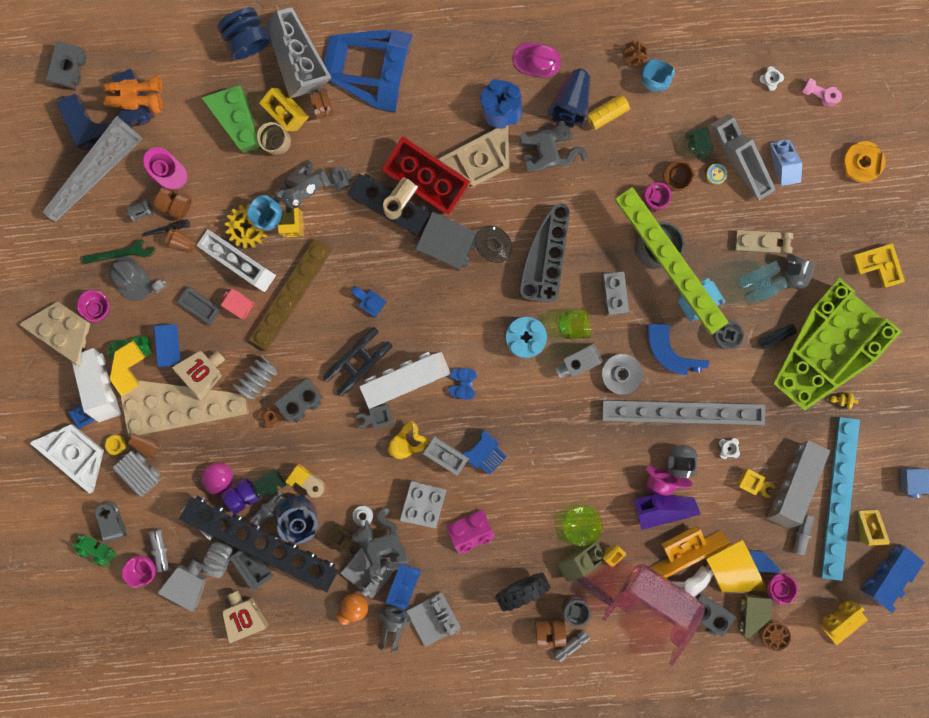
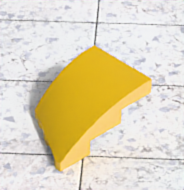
(735, 569)

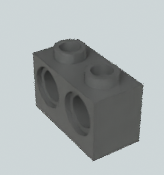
(297, 396)
(712, 611)

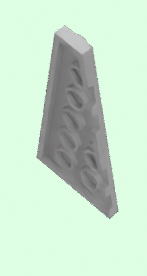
(104, 155)

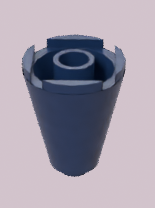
(572, 100)

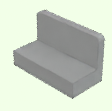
(446, 455)

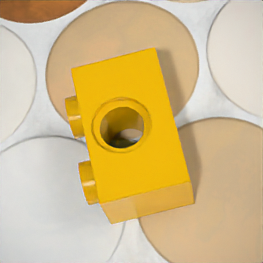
(284, 109)

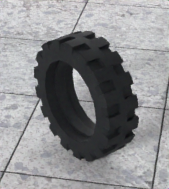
(522, 592)

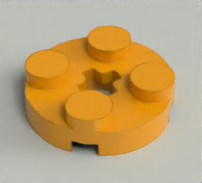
(869, 172)

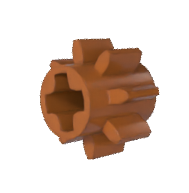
(635, 53)

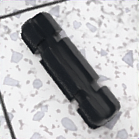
(777, 336)

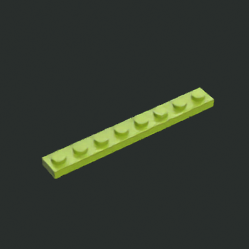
(671, 261)

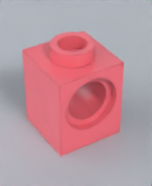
(237, 303)

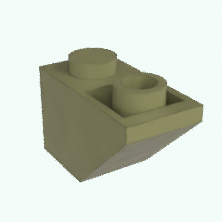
(581, 562)
(755, 613)

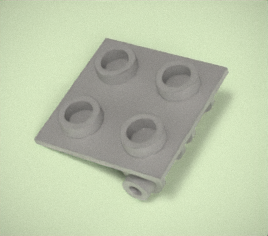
(422, 504)
(358, 573)
(433, 619)

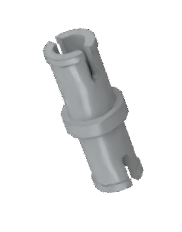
(267, 509)
(158, 550)

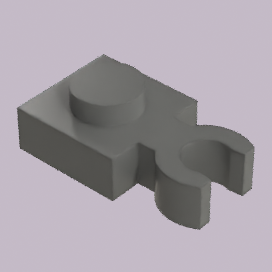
(378, 416)

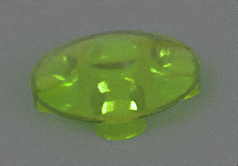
(582, 525)

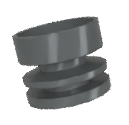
(646, 256)

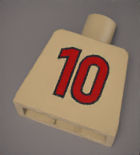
(200, 372)
(242, 617)

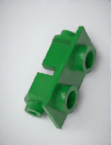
(142, 342)
(86, 548)

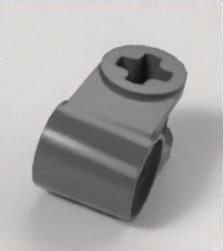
(110, 524)

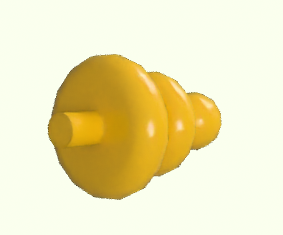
(843, 400)

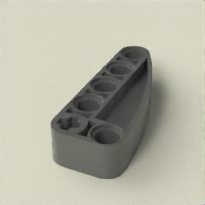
(539, 259)

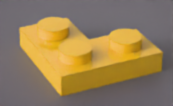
(882, 259)

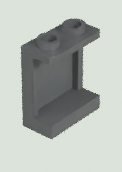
(447, 241)

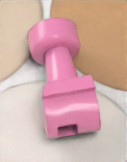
(829, 96)

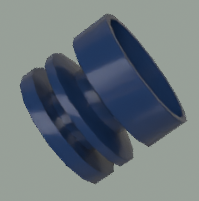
(243, 33)

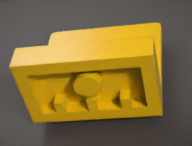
(843, 621)

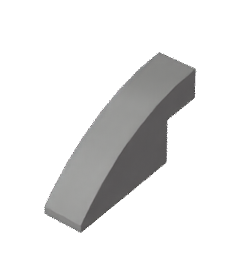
(743, 156)

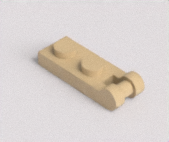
(763, 242)

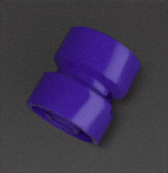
(238, 497)

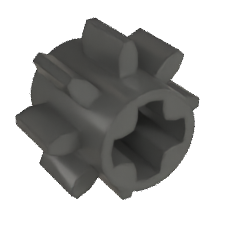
(339, 178)

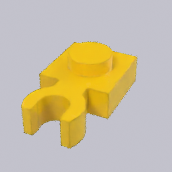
(754, 482)

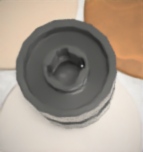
(576, 611)

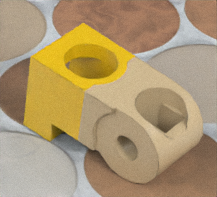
(314, 486)

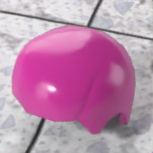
(93, 305)
(217, 478)
(138, 571)
(782, 589)

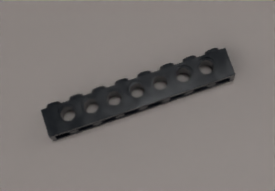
(321, 581)

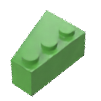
(235, 116)

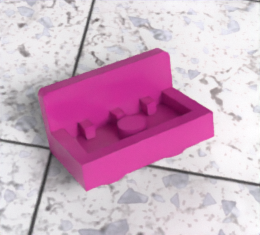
(470, 532)

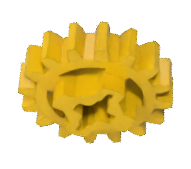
(246, 235)

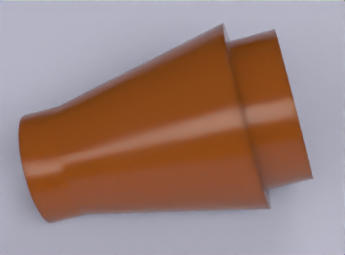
(179, 240)
(144, 445)

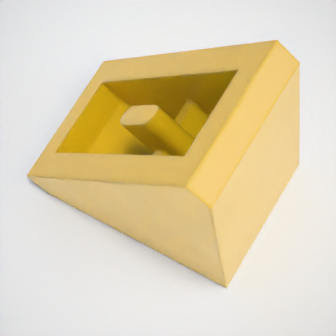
(872, 528)

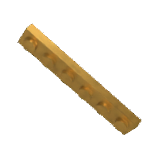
(290, 294)

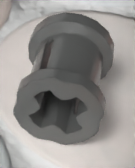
(139, 210)

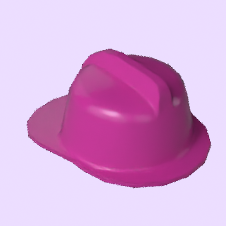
(537, 60)
(164, 168)
(664, 484)

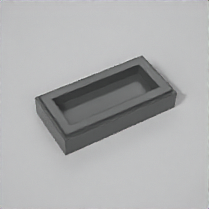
(199, 305)

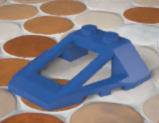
(392, 68)

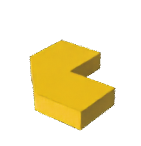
(120, 374)

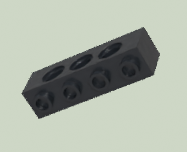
(359, 191)

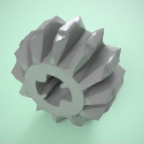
(217, 559)

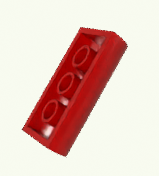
(435, 179)

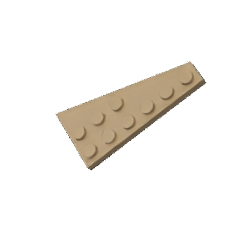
(167, 406)

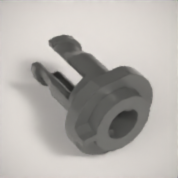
(393, 620)

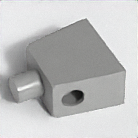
(588, 357)
(185, 585)

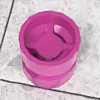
(656, 197)

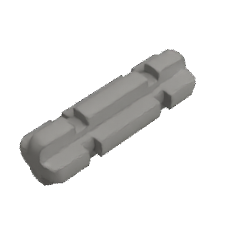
(572, 645)

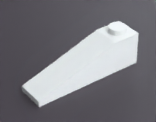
(236, 260)

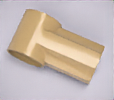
(400, 197)

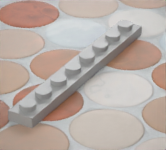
(683, 412)

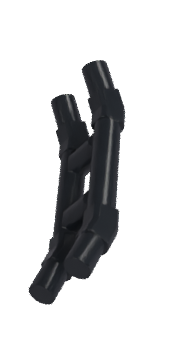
(370, 360)

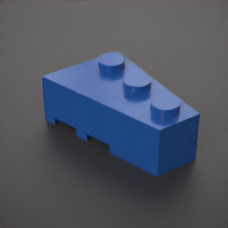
(892, 577)

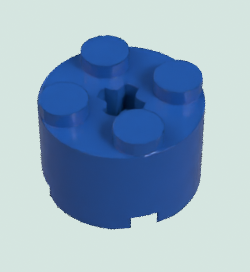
(501, 103)

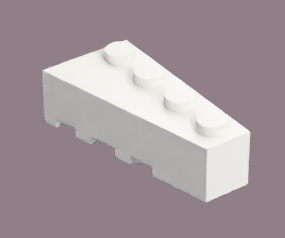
(404, 380)

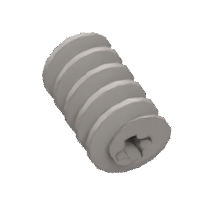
(256, 378)

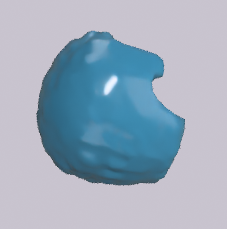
(657, 75)
(264, 212)

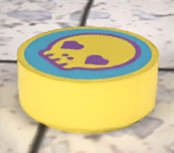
(716, 174)

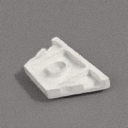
(73, 454)

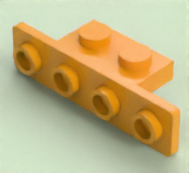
(688, 549)

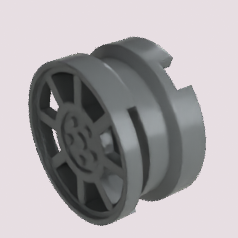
(729, 336)

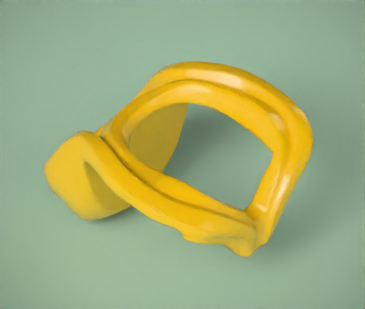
(400, 448)

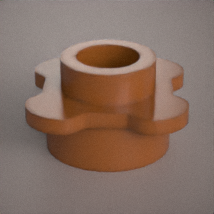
(264, 415)

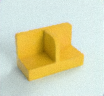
(291, 224)

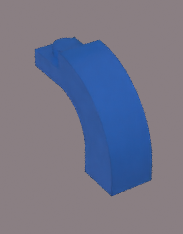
(661, 350)

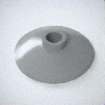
(632, 377)

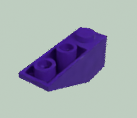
(663, 509)

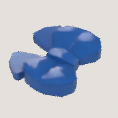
(465, 389)

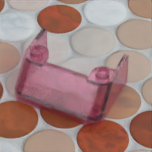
(663, 598)

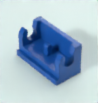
(167, 345)
(403, 586)

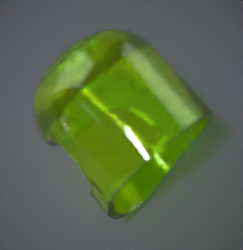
(574, 324)

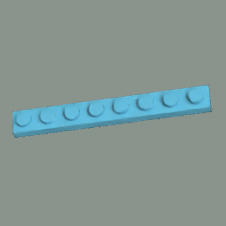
(840, 498)

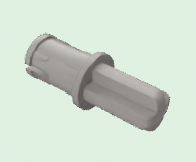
(803, 535)

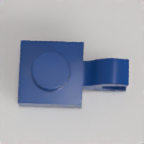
(370, 302)

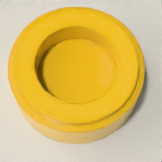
(115, 444)

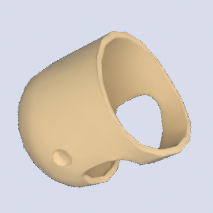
(275, 140)

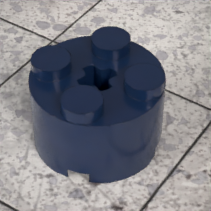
(296, 519)

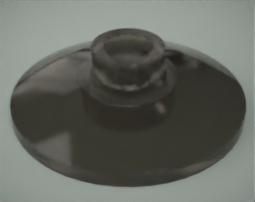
(497, 239)

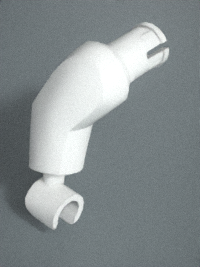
(698, 582)

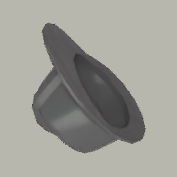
(130, 278)

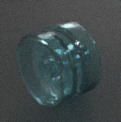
(762, 283)

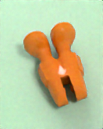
(129, 93)

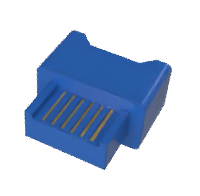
(485, 453)

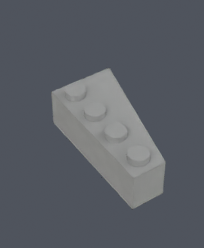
(799, 485)

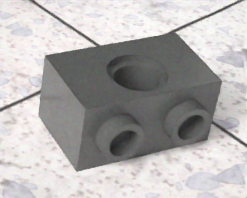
(61, 56)

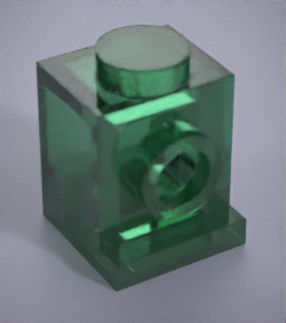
(700, 142)
(269, 483)

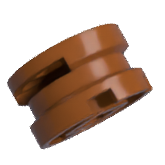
(321, 103)
(775, 635)

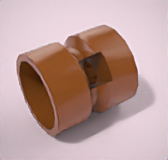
(174, 202)
(557, 631)

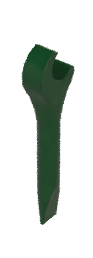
(133, 250)

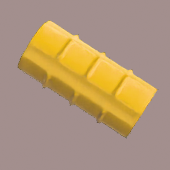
(608, 112)

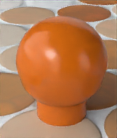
(352, 609)

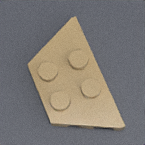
(481, 157)
(60, 330)

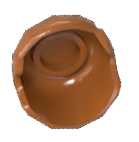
(679, 175)

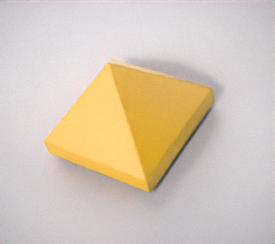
(613, 555)

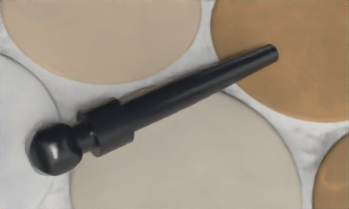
(185, 223)

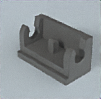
(251, 569)

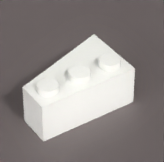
(95, 386)

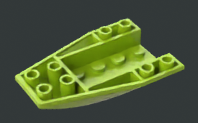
(833, 346)

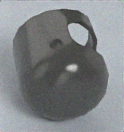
(798, 272)
(682, 461)

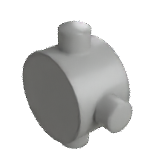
(158, 286)

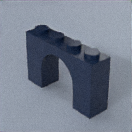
(84, 130)

